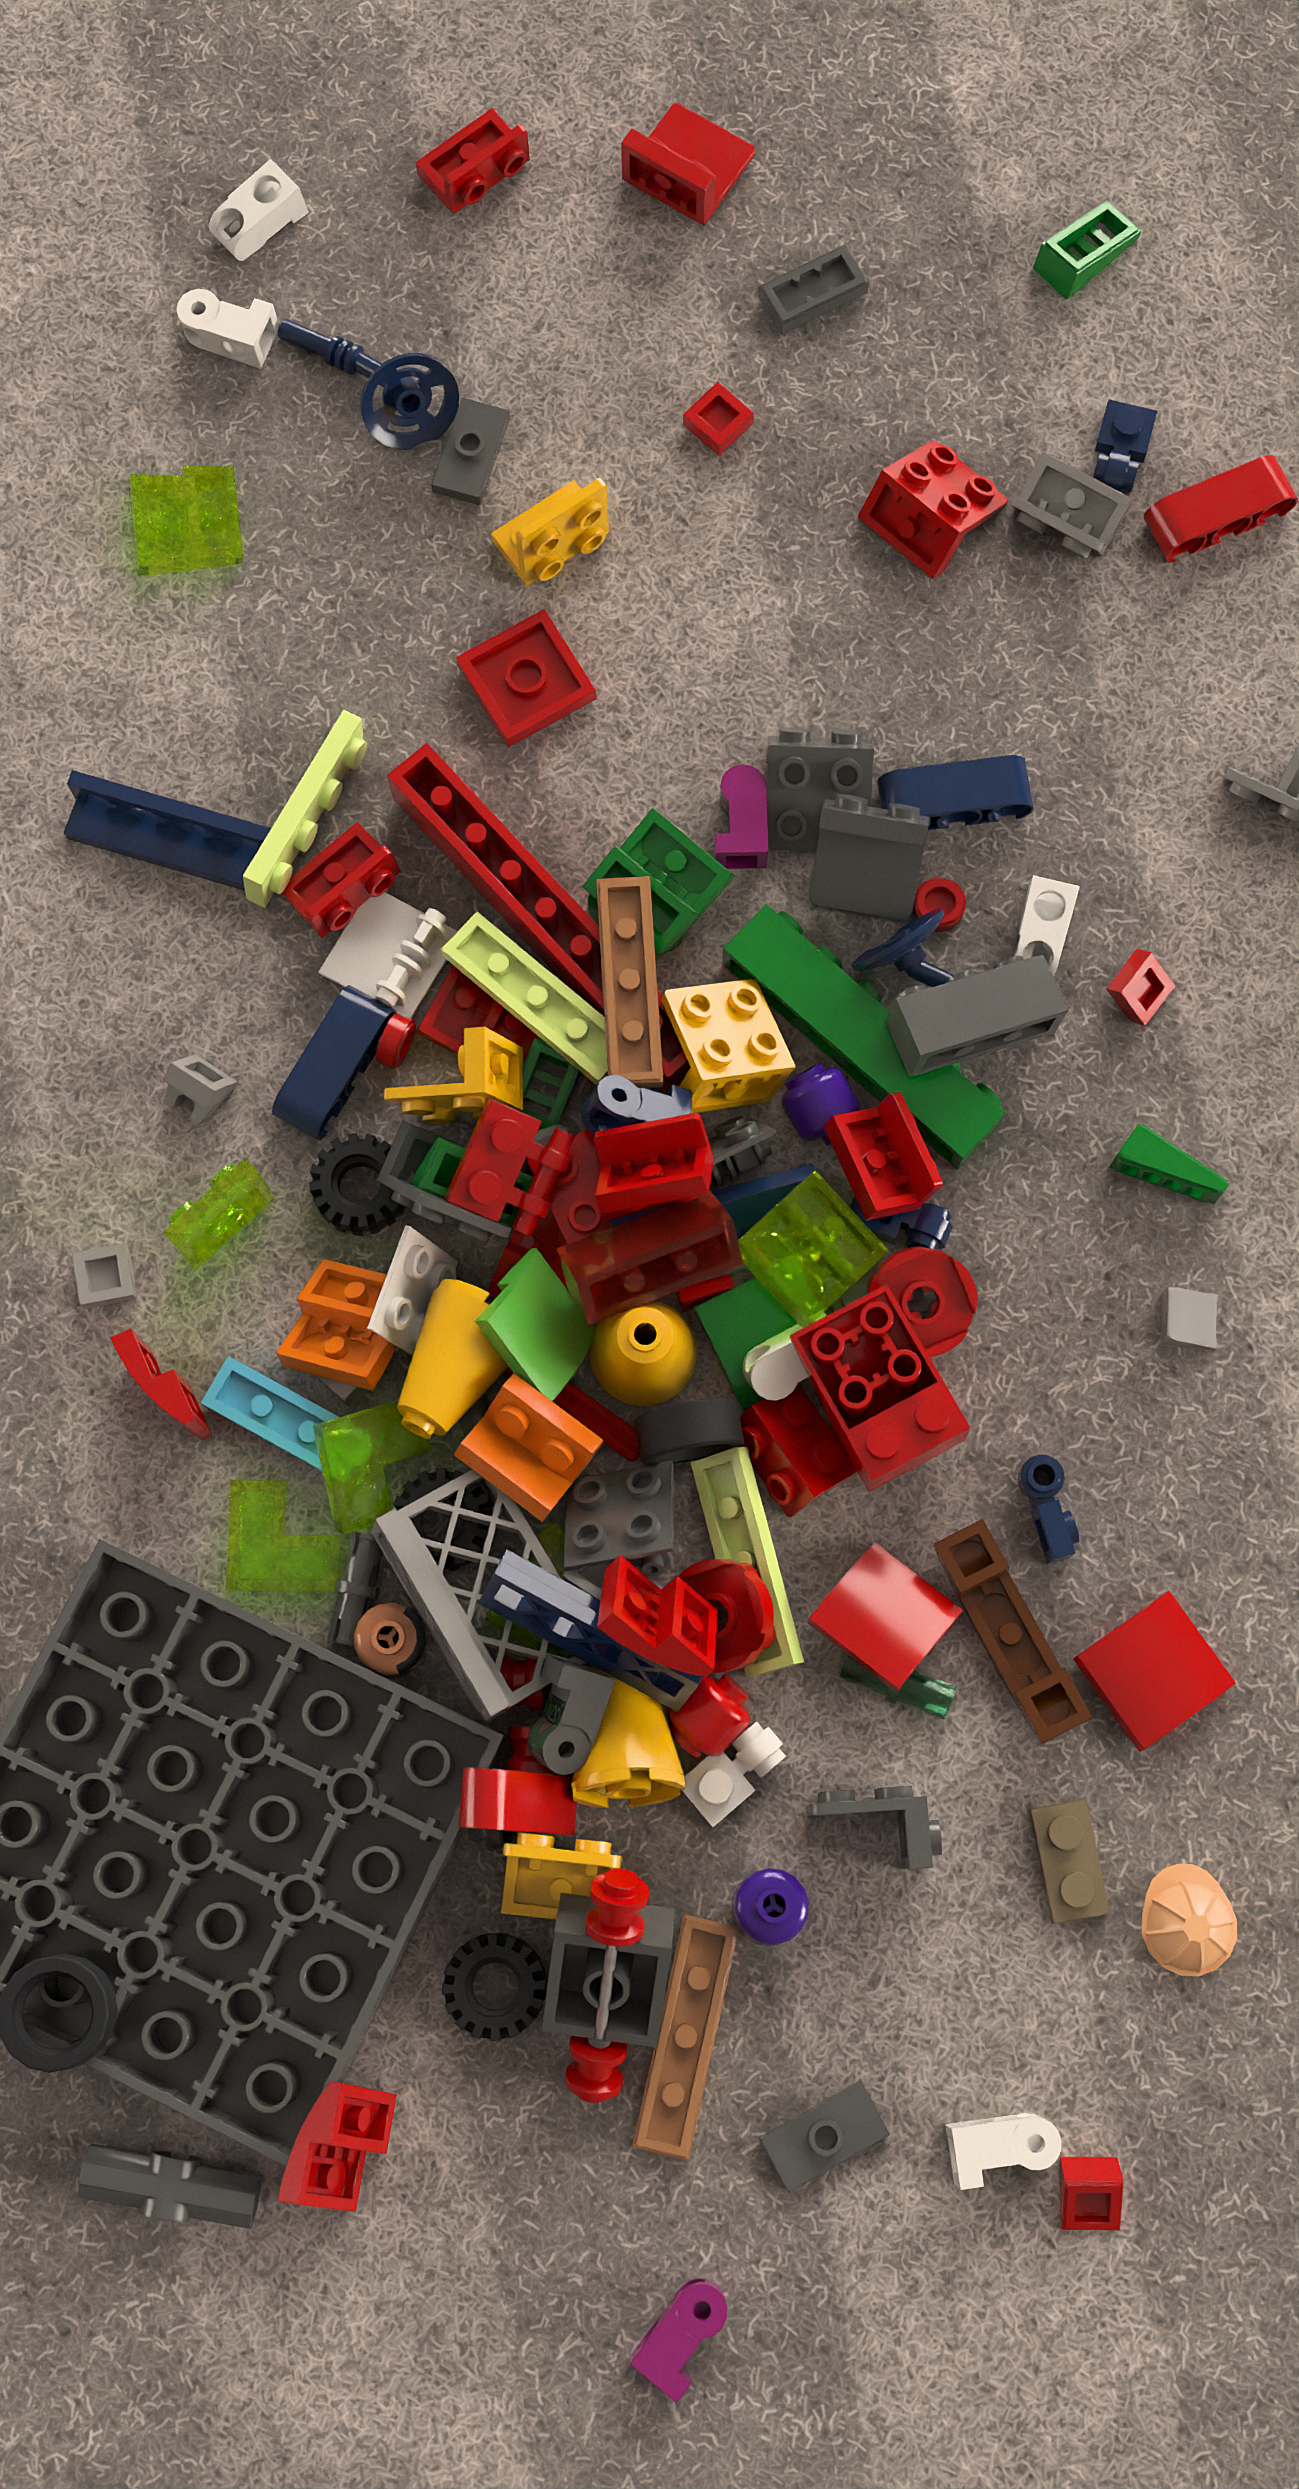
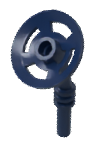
(400, 390)
(906, 951)

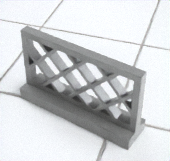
(438, 1601)

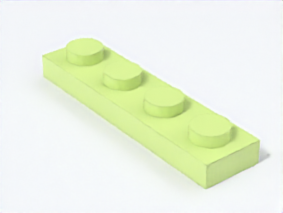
(297, 824)
(531, 994)
(742, 1535)

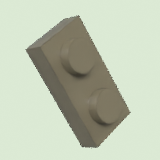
(1069, 1861)

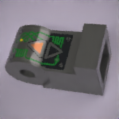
(571, 1715)

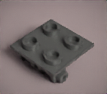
(744, 1142)
(621, 1515)

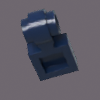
(1122, 443)
(921, 1226)
(1054, 1527)

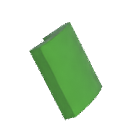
(537, 1326)

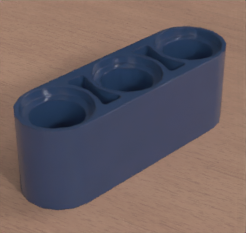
(961, 790)
(331, 1061)

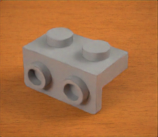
(1072, 505)

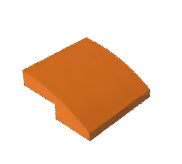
(333, 1330)

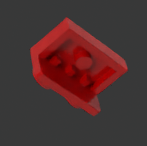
(474, 160)
(341, 880)
(884, 1158)
(653, 1163)
(794, 1450)

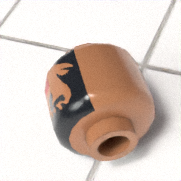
(399, 1658)

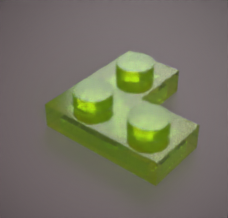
(353, 1460)
(261, 1552)

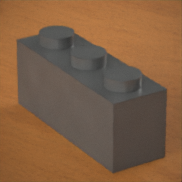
(975, 1014)

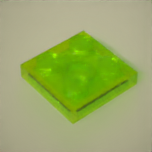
(230, 1204)

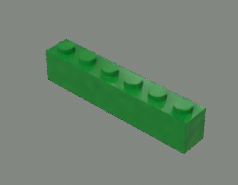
(851, 1029)

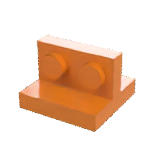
(528, 1447)

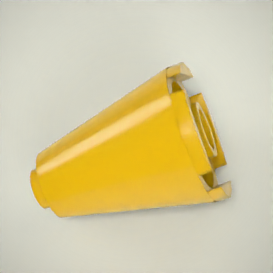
(450, 1361)
(644, 1372)
(630, 1754)

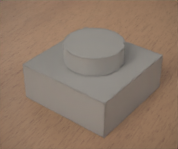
(104, 1275)

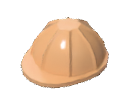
(1188, 1921)

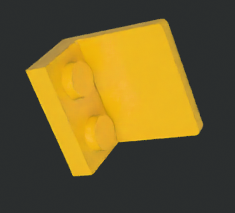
(555, 531)
(729, 1044)
(490, 1070)

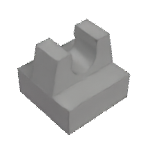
(199, 1082)

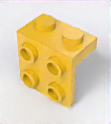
(540, 1873)

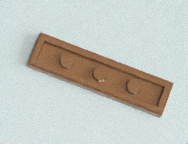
(629, 980)
(685, 2037)

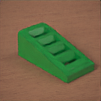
(1064, 269)
(539, 1051)
(1161, 1163)

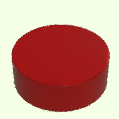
(940, 894)
(395, 1041)

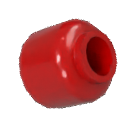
(710, 1717)

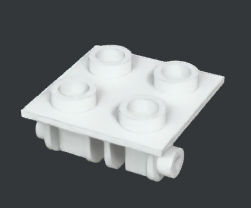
(390, 952)
(408, 1289)

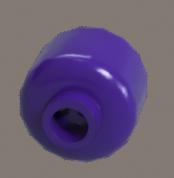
(815, 1098)
(753, 1919)

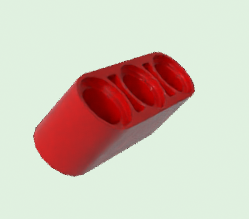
(1219, 506)
(517, 1801)

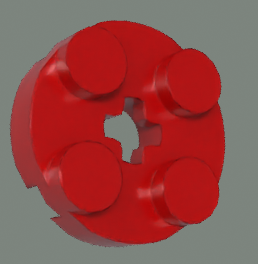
(950, 1283)
(748, 1607)

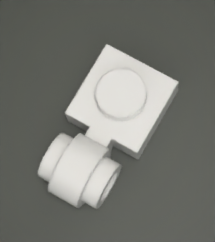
(718, 1783)

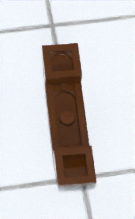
(1010, 1633)

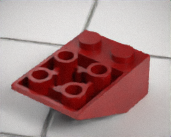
(879, 1388)

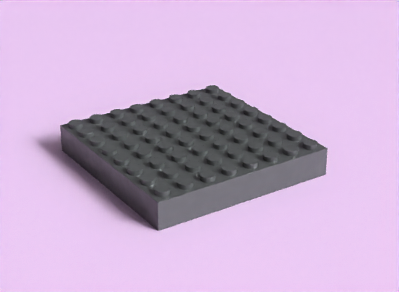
(222, 1839)

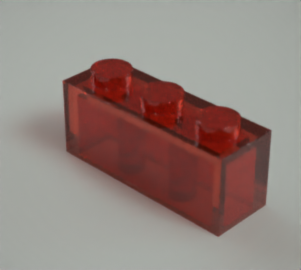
(650, 1257)

